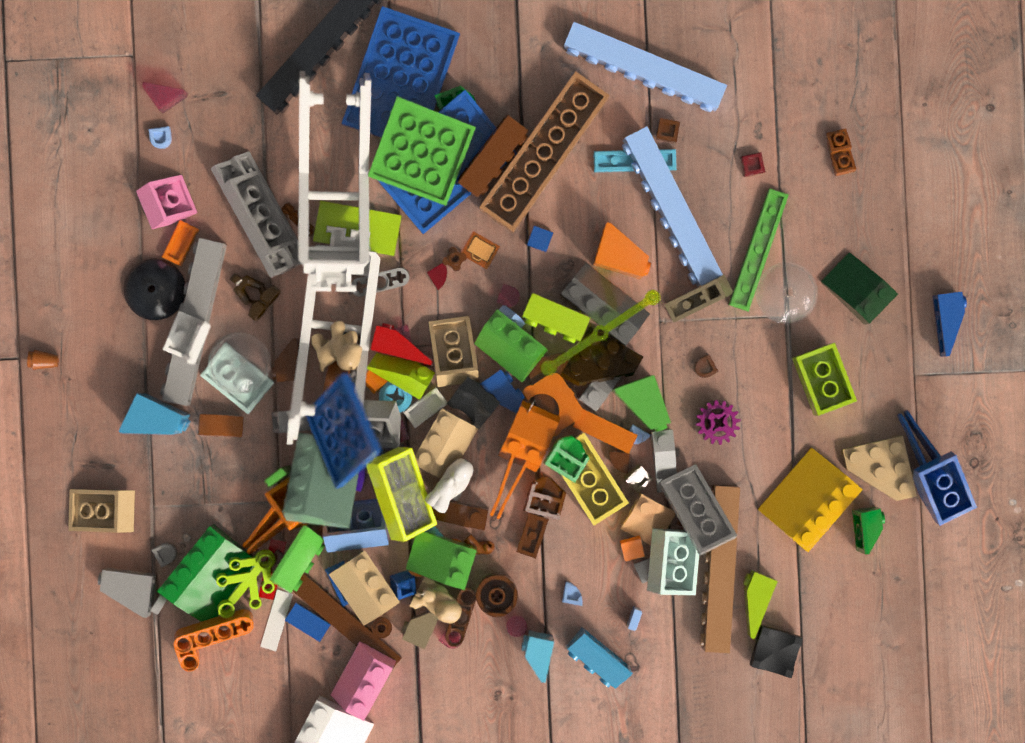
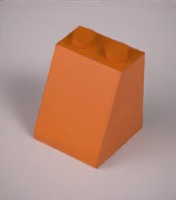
(620, 254)

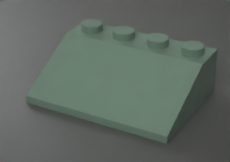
(311, 491)

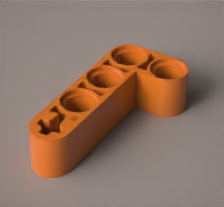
(214, 635)

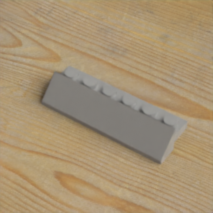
(258, 213)

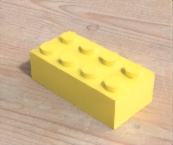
(596, 487)

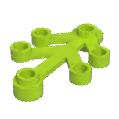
(247, 580)

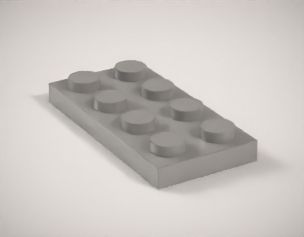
(697, 510)

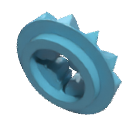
(389, 388)

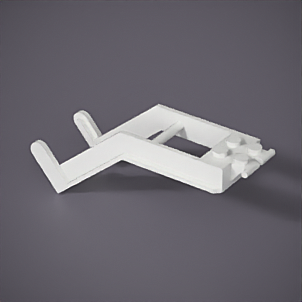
(334, 264)
(371, 269)

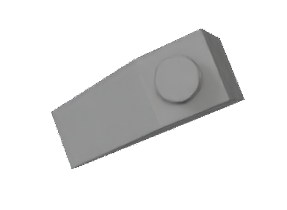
(597, 393)
(663, 455)

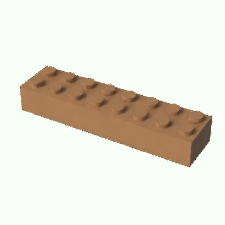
(544, 152)

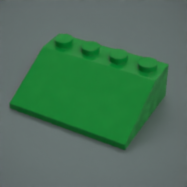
(193, 581)

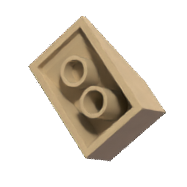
(453, 351)
(101, 510)

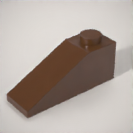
(463, 515)

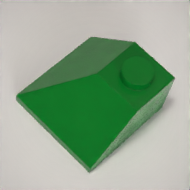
(867, 527)

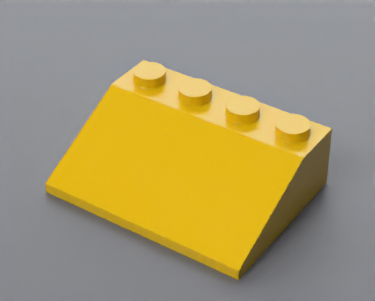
(809, 499)

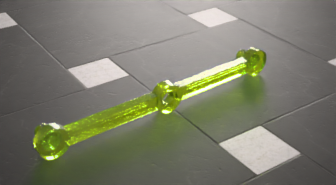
(651, 298)

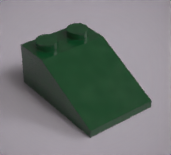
(859, 288)

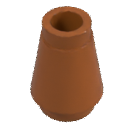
(42, 360)

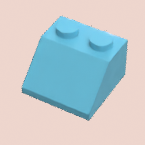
(538, 652)

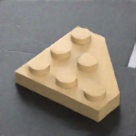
(883, 466)

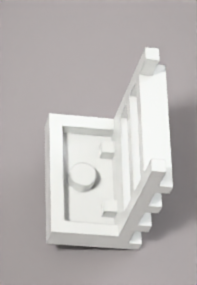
(186, 337)

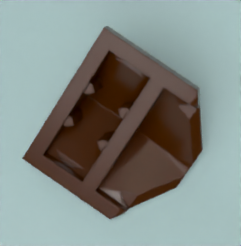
(545, 498)

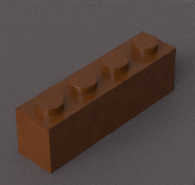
(492, 156)

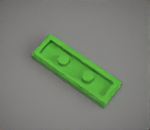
(278, 475)

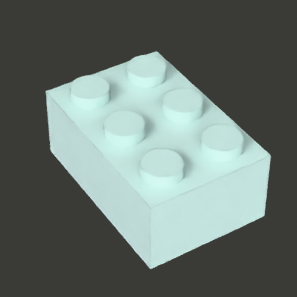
(672, 563)

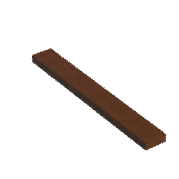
(337, 615)

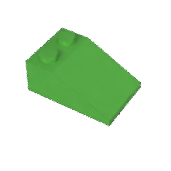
(441, 559)

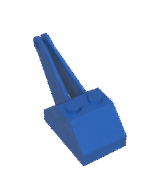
(940, 481)

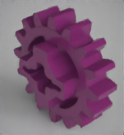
(725, 413)

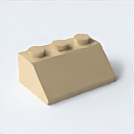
(444, 443)
(364, 588)

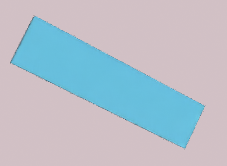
(619, 162)

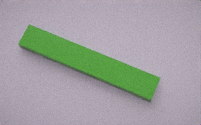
(758, 249)

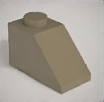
(419, 629)

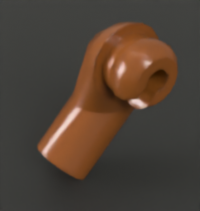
(483, 547)

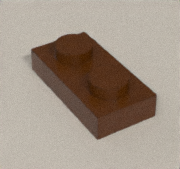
(532, 535)

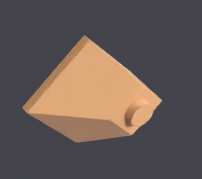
(647, 515)

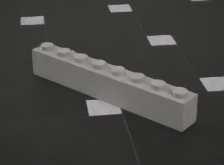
(198, 303)

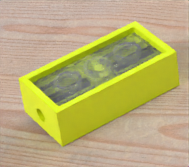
(401, 494)

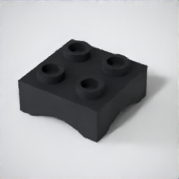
(474, 402)
(775, 651)

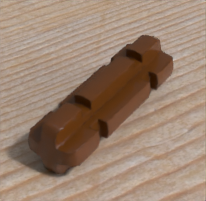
(293, 214)

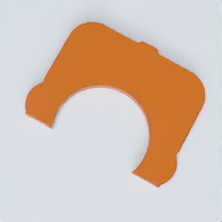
(558, 389)

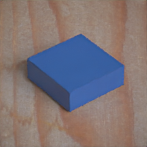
(540, 239)

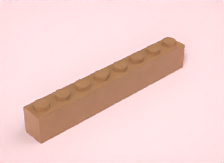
(720, 579)

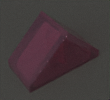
(164, 96)

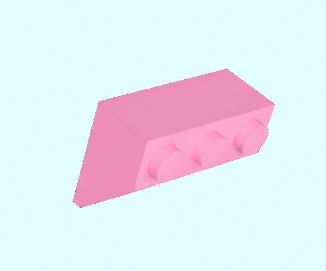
(362, 680)

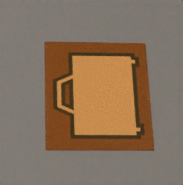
(480, 250)

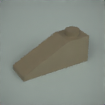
(699, 298)

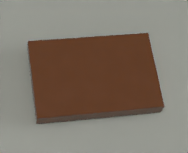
(545, 401)

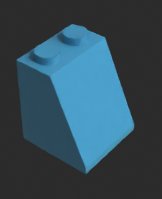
(154, 416)

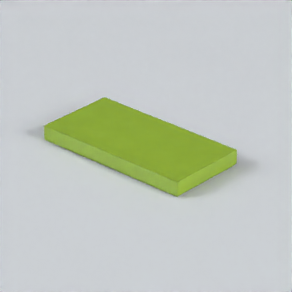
(382, 226)

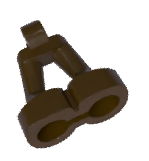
(267, 295)

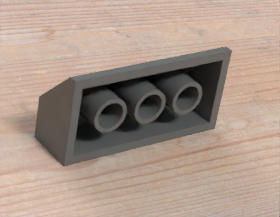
(603, 303)

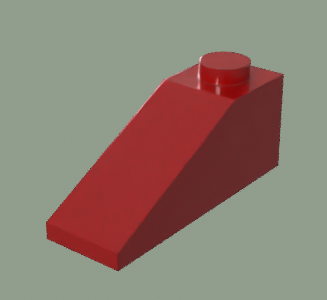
(394, 343)

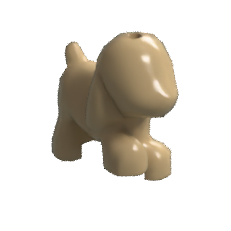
(340, 348)
(437, 601)

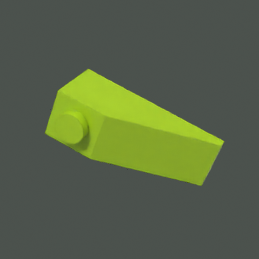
(403, 373)
(757, 596)

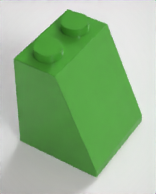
(645, 402)

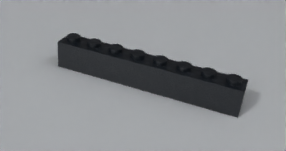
(314, 52)

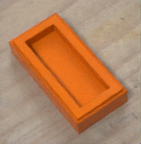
(180, 243)

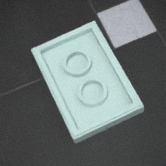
(244, 401)

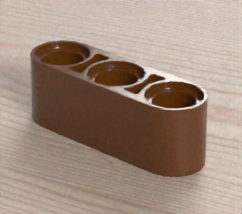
(461, 627)

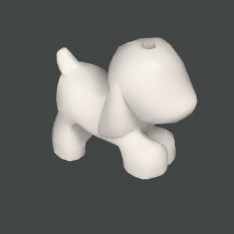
(450, 485)

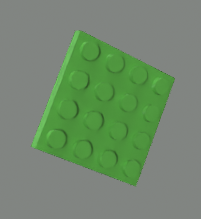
(421, 151)

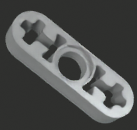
(363, 280)

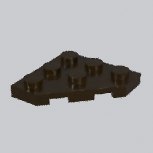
(601, 362)

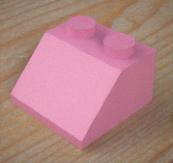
(166, 201)

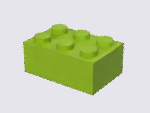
(555, 318)
(824, 379)

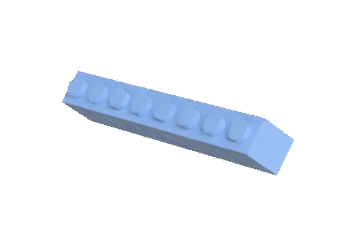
(645, 67)
(671, 206)

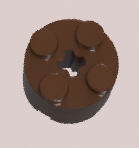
(488, 603)

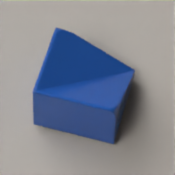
(403, 584)

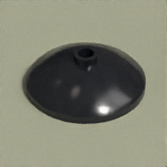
(168, 289)

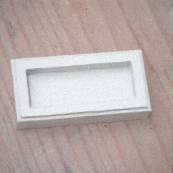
(425, 407)

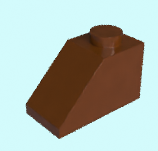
(286, 362)

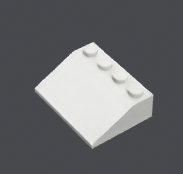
(333, 725)

